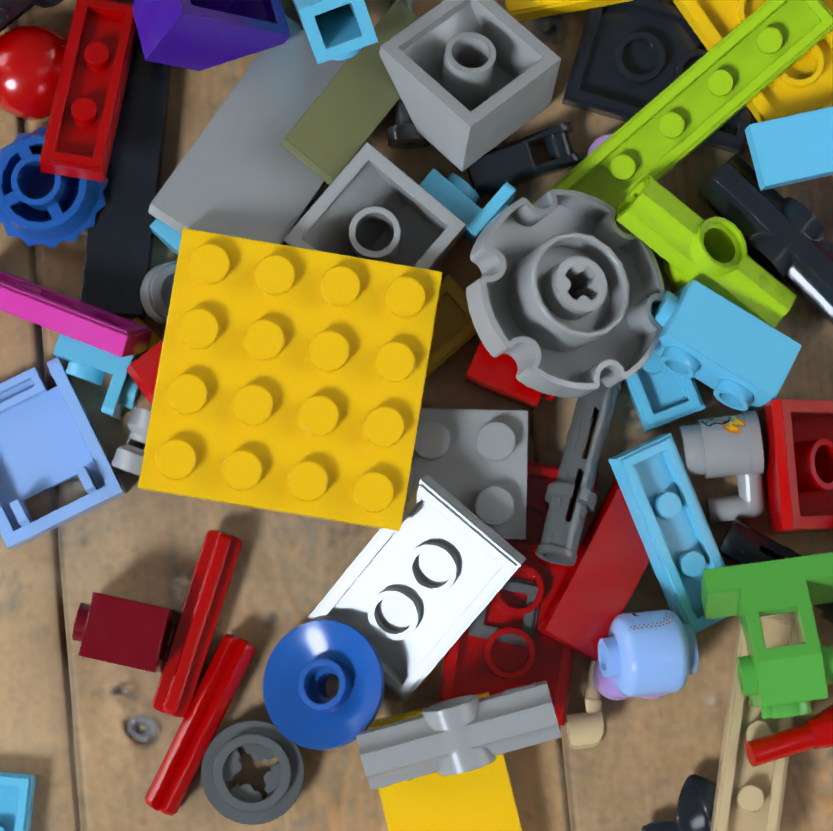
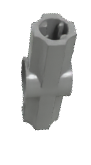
(458, 735)

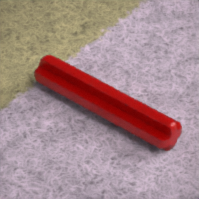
(197, 623)
(200, 724)

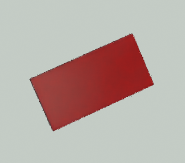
(494, 666)

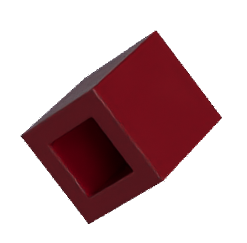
(123, 631)

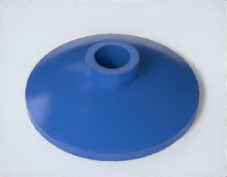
(297, 682)

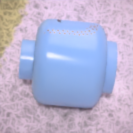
(648, 653)

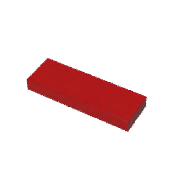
(90, 90)
(599, 581)

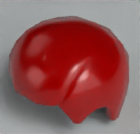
(30, 70)

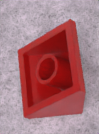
(798, 464)

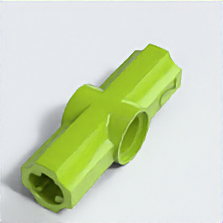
(702, 251)

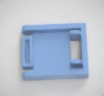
(44, 444)

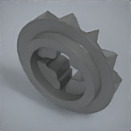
(243, 802)

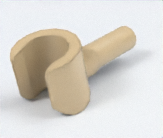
(586, 728)

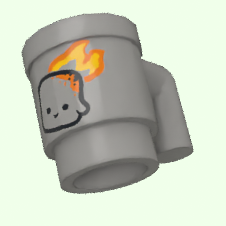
(723, 449)

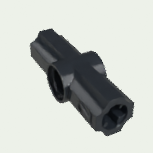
(776, 231)

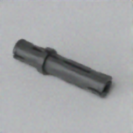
(562, 535)

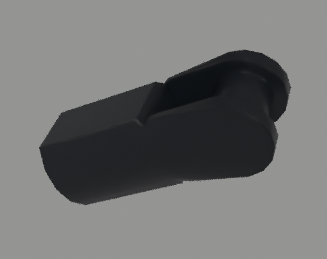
(515, 163)

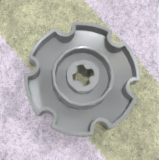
(565, 293)

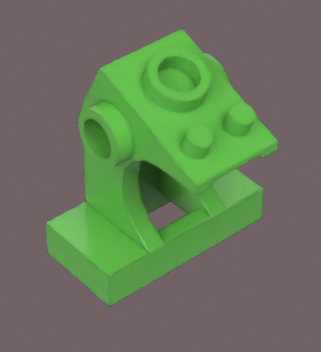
(781, 677)

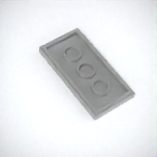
(236, 171)

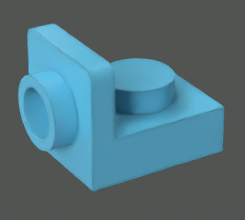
(461, 199)
(92, 365)

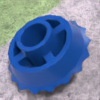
(40, 204)

